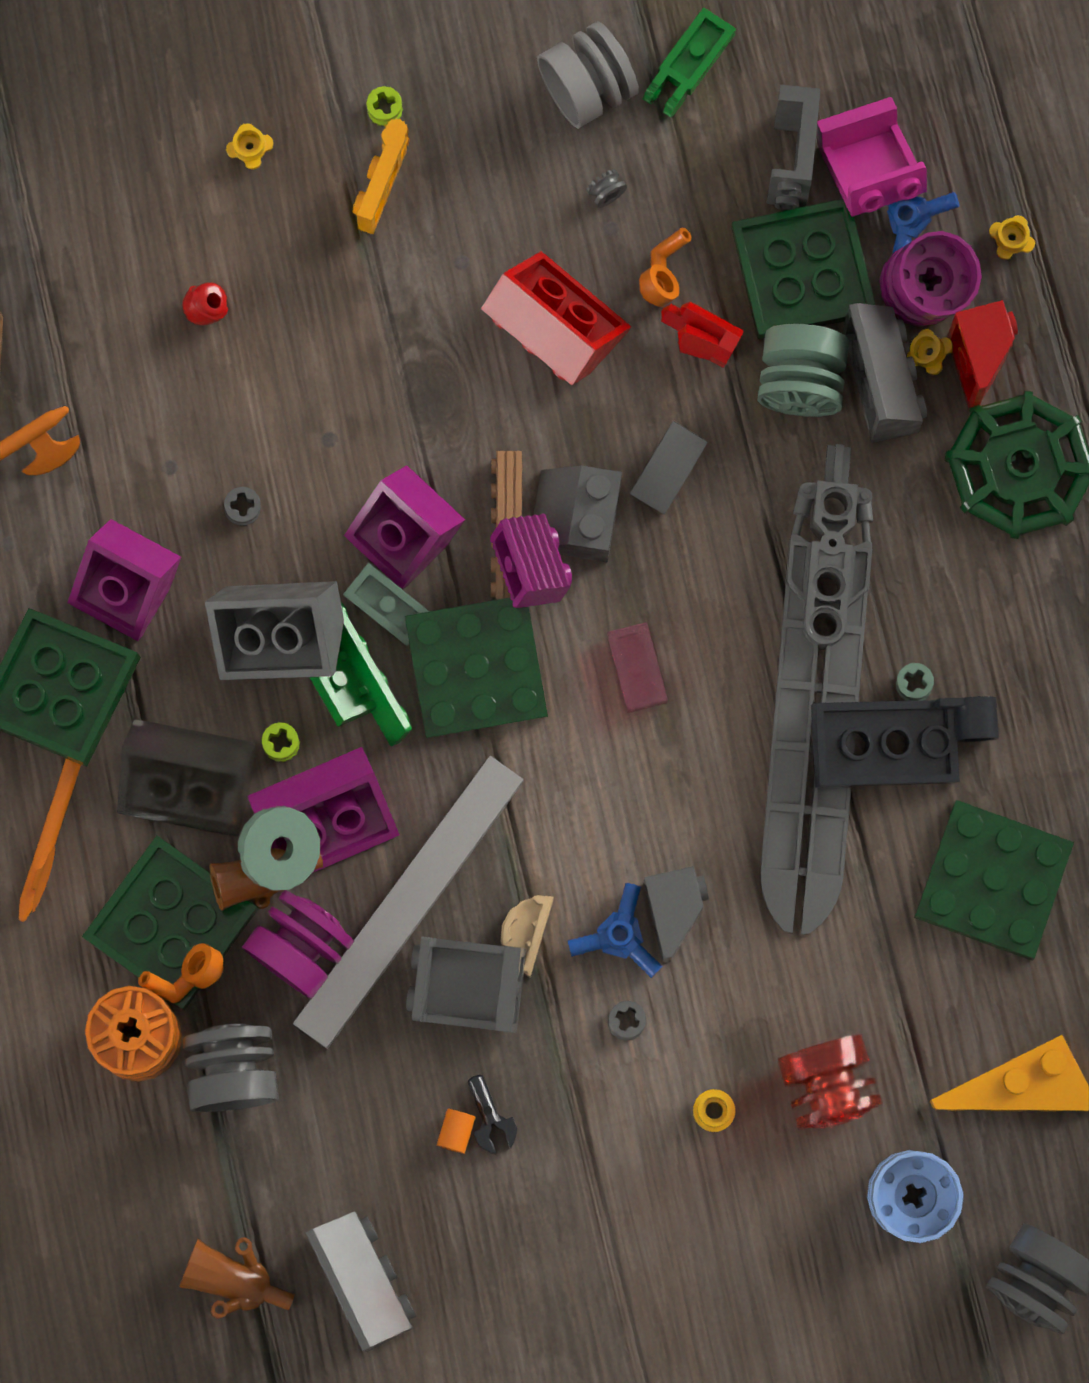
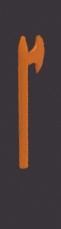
(49, 453)
(45, 850)

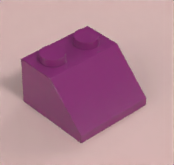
(403, 526)
(123, 579)

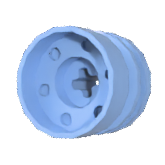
(938, 1204)

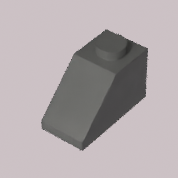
(674, 906)

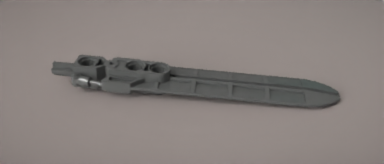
(795, 694)

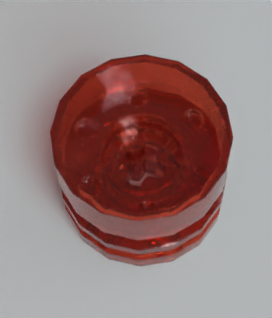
(830, 1082)

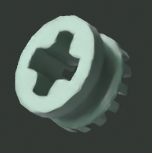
(910, 670)

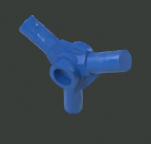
(912, 216)
(620, 935)

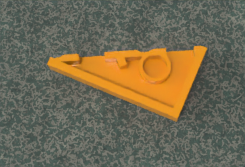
(1034, 1081)

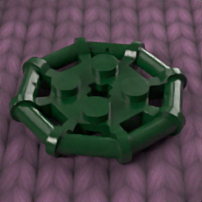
(1011, 485)

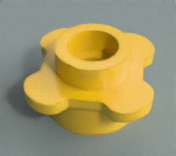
(245, 135)
(1012, 226)
(925, 341)

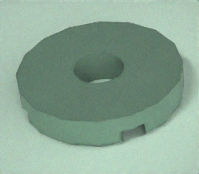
(301, 850)

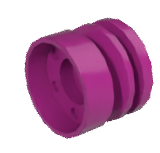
(945, 264)
(298, 943)

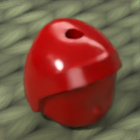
(205, 304)

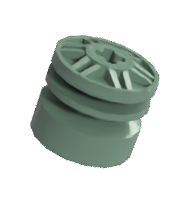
(803, 370)

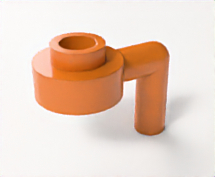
(658, 283)
(200, 969)

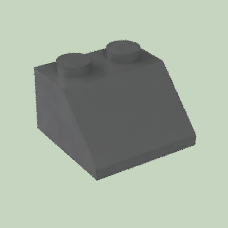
(581, 508)

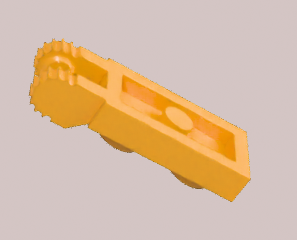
(382, 173)

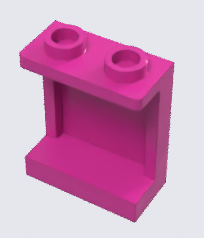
(870, 157)

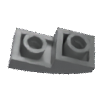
(668, 467)

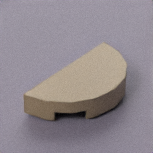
(526, 926)

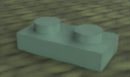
(383, 601)

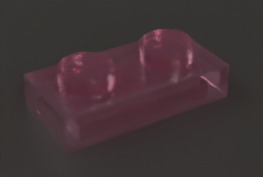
(637, 667)

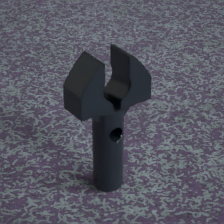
(489, 1116)

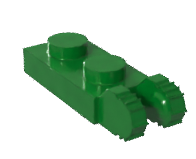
(691, 59)

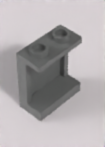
(797, 112)
(466, 984)

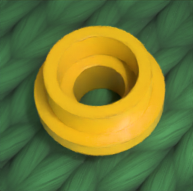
(720, 1098)

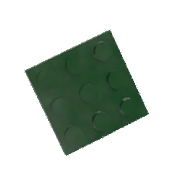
(802, 265)
(475, 667)
(61, 686)
(994, 880)
(162, 914)

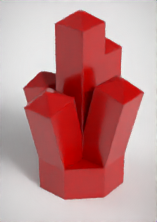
(702, 332)

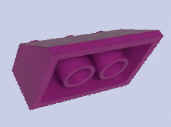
(340, 801)

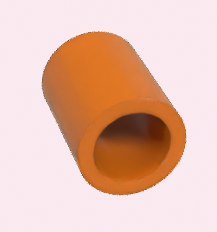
(456, 1131)

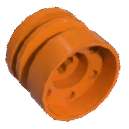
(142, 1056)

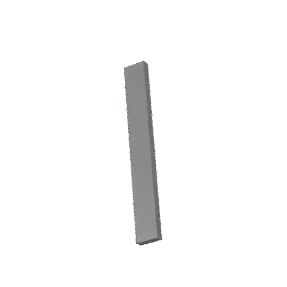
(408, 902)

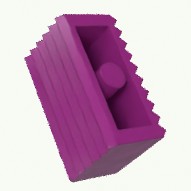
(531, 560)

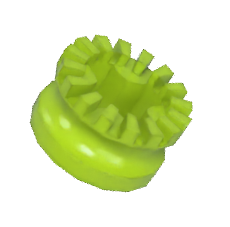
(378, 116)
(286, 752)

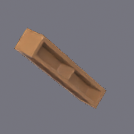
(508, 504)

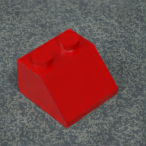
(980, 347)

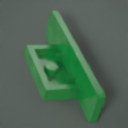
(361, 688)

